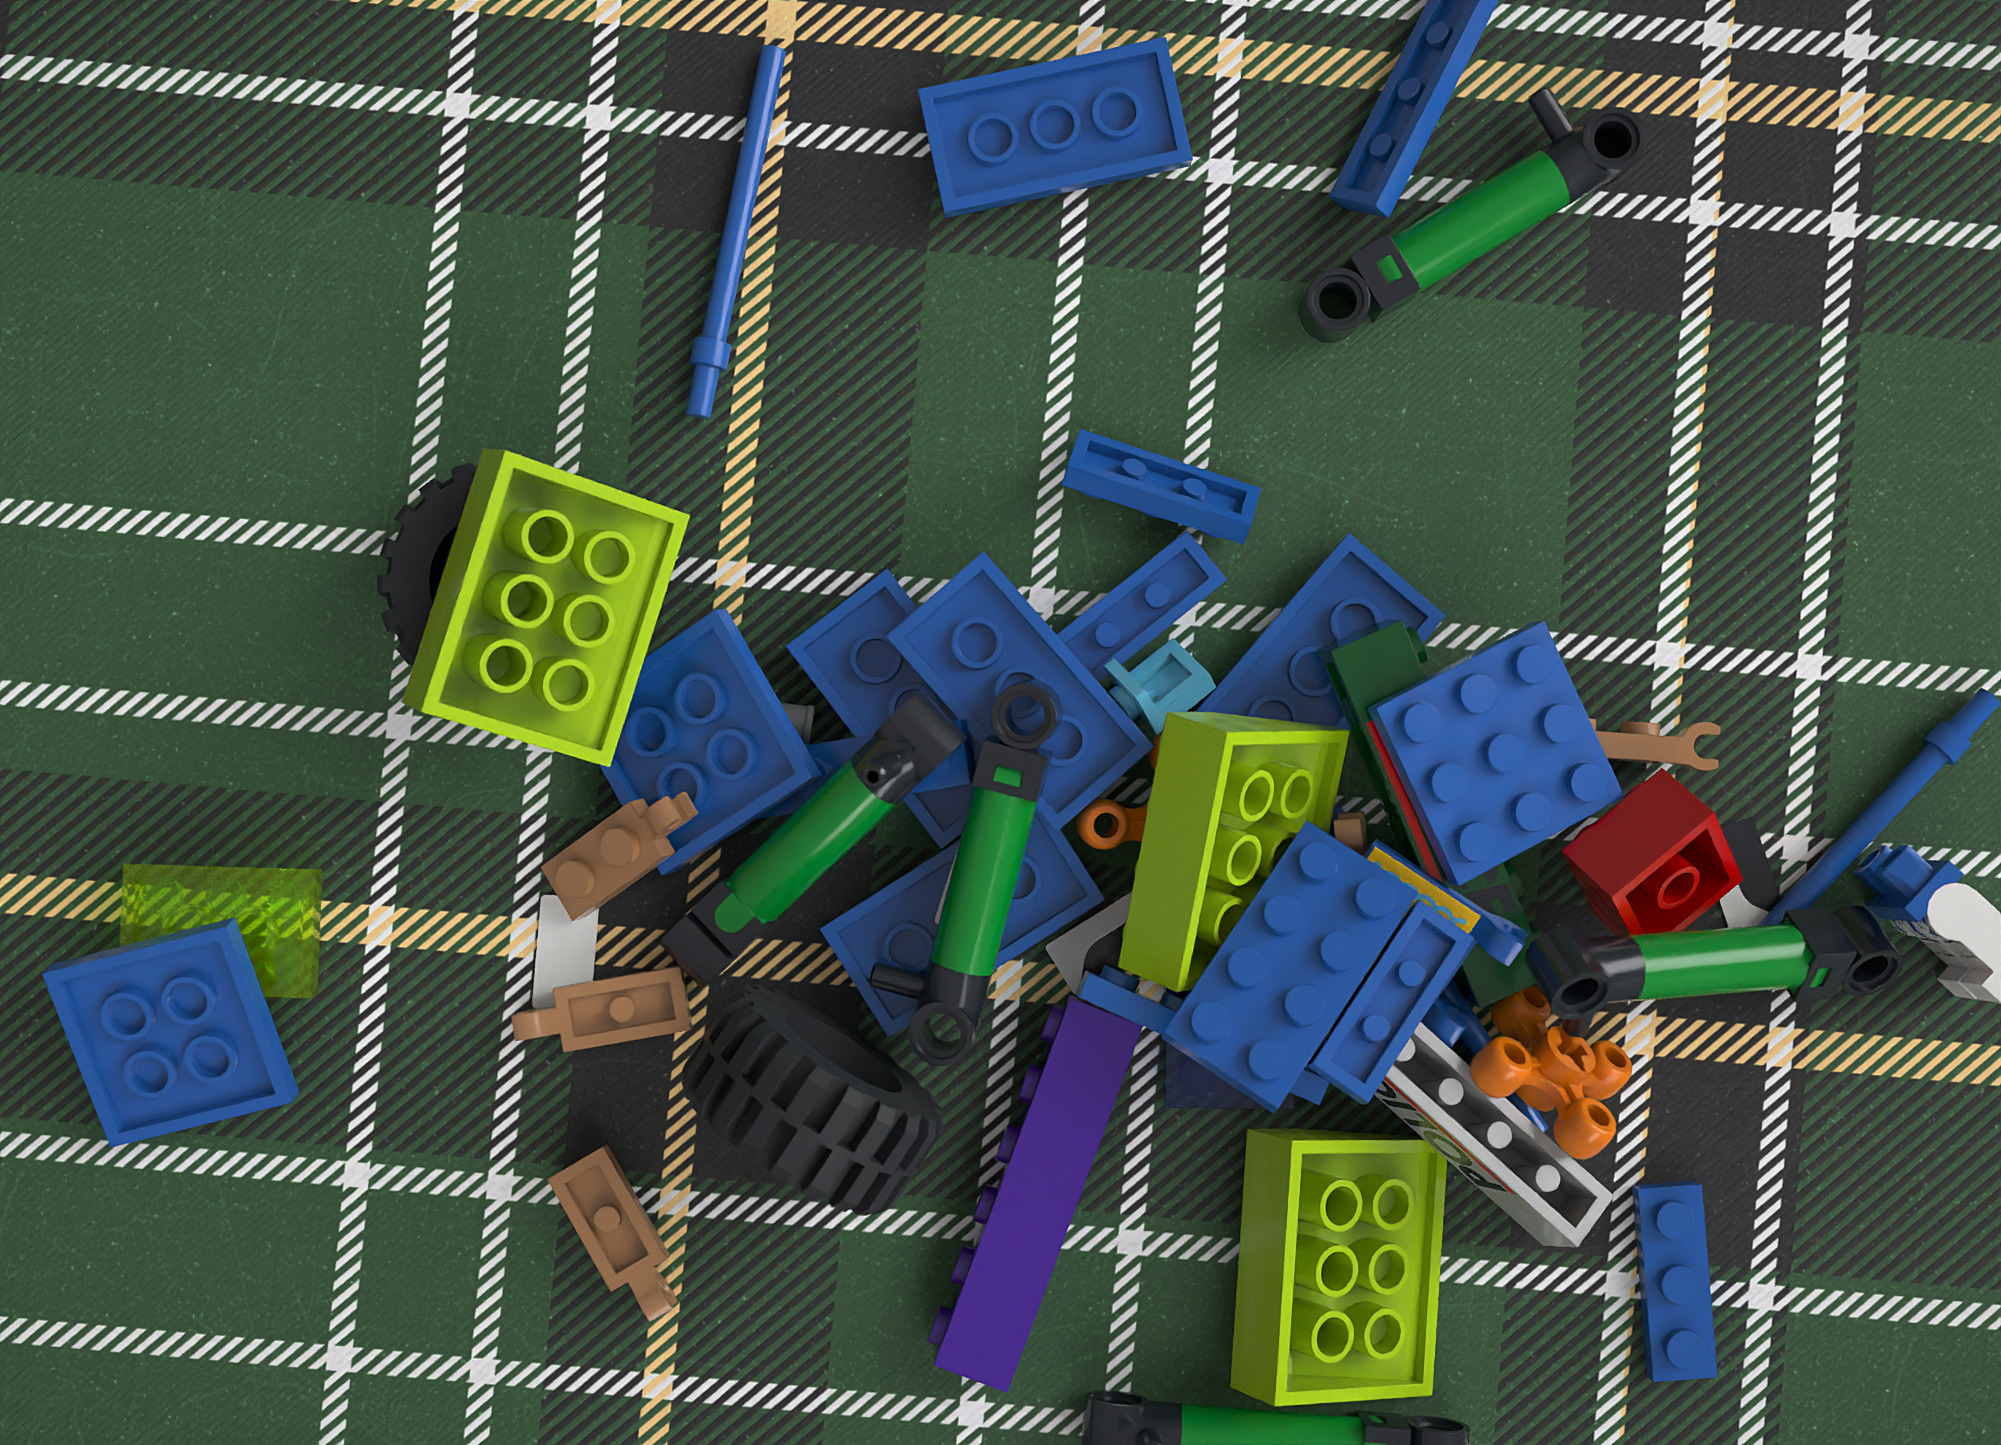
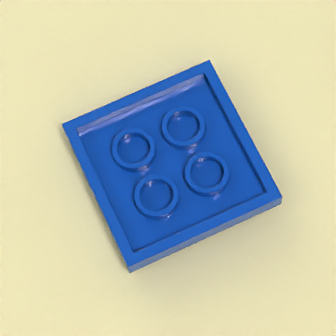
(711, 729)
(1496, 752)
(171, 1032)

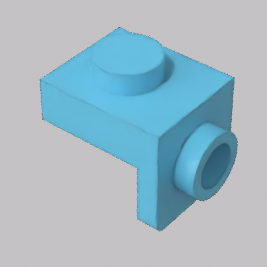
(1160, 684)

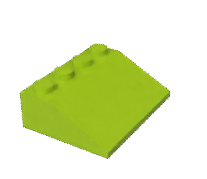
(545, 607)
(1215, 828)
(1338, 1266)

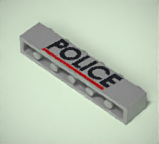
(1492, 1143)

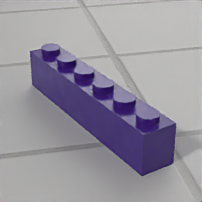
(1035, 1194)

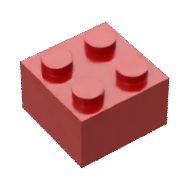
(1653, 860)

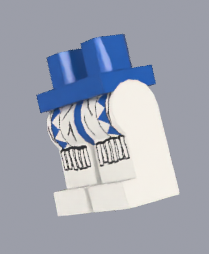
(1947, 916)

